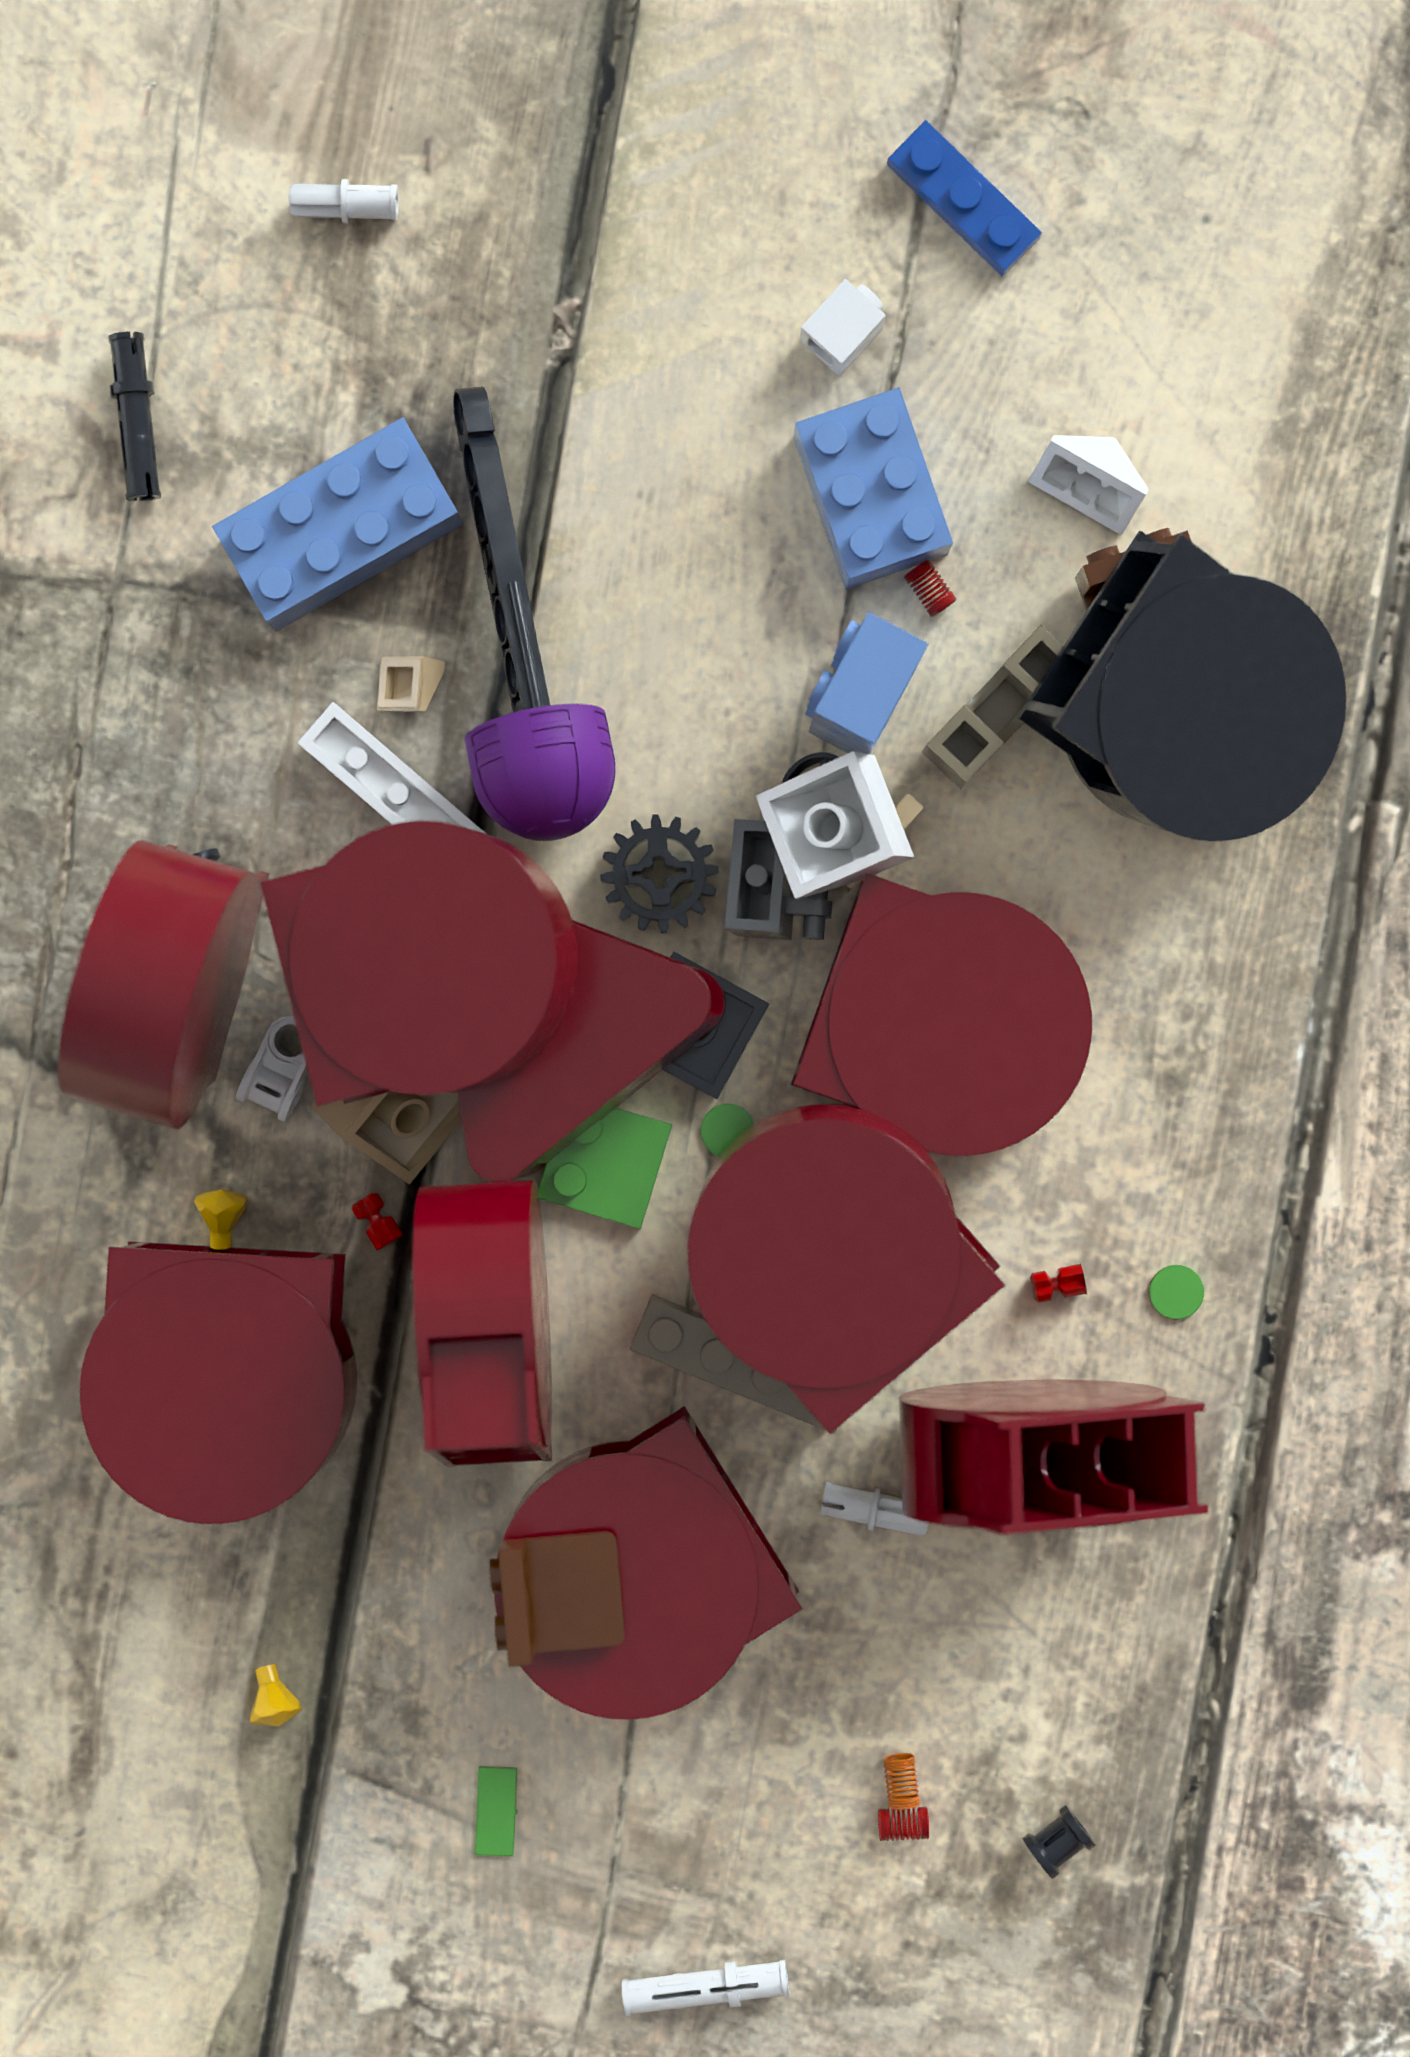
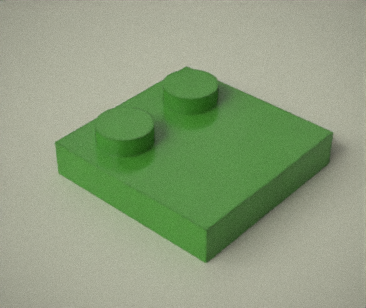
(609, 1168)

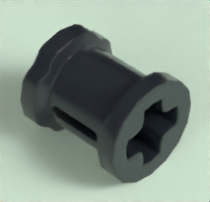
(1059, 1841)

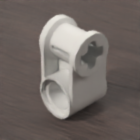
(275, 1070)

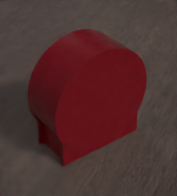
(422, 961)
(158, 983)
(949, 1018)
(832, 1255)
(482, 1323)
(218, 1376)
(1047, 1454)
(690, 1570)

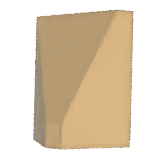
(408, 683)

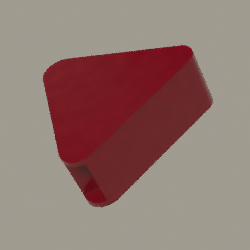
(623, 1027)

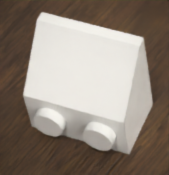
(834, 825)

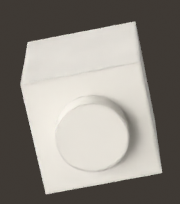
(843, 326)

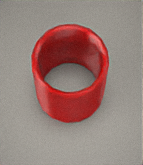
(919, 571)
(886, 1832)

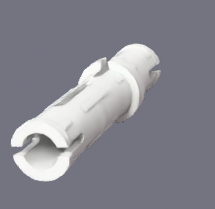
(705, 1987)

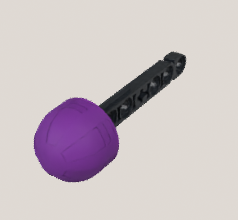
(544, 764)

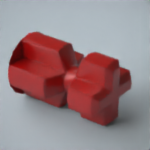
(381, 1229)
(1068, 1281)

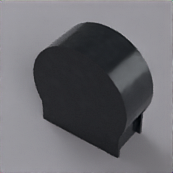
(1194, 695)

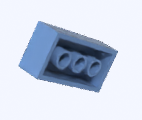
(338, 524)

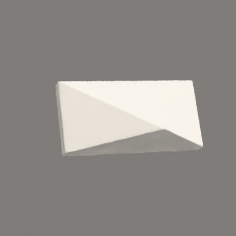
(1091, 478)

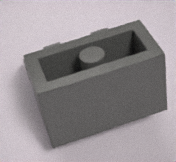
(760, 894)

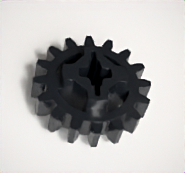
(662, 909)

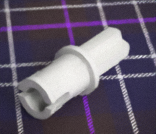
(344, 201)
(868, 1509)

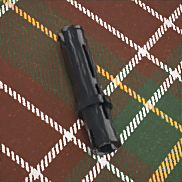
(134, 415)

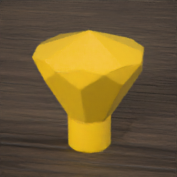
(221, 1213)
(273, 1701)

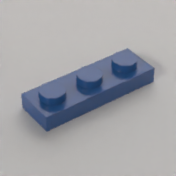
(963, 198)

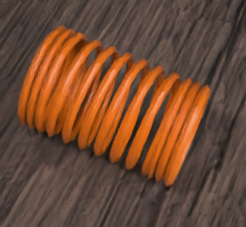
(898, 1763)

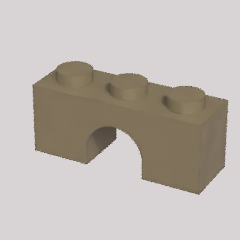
(992, 713)

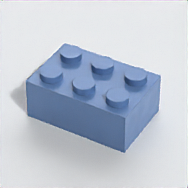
(872, 488)
(871, 675)

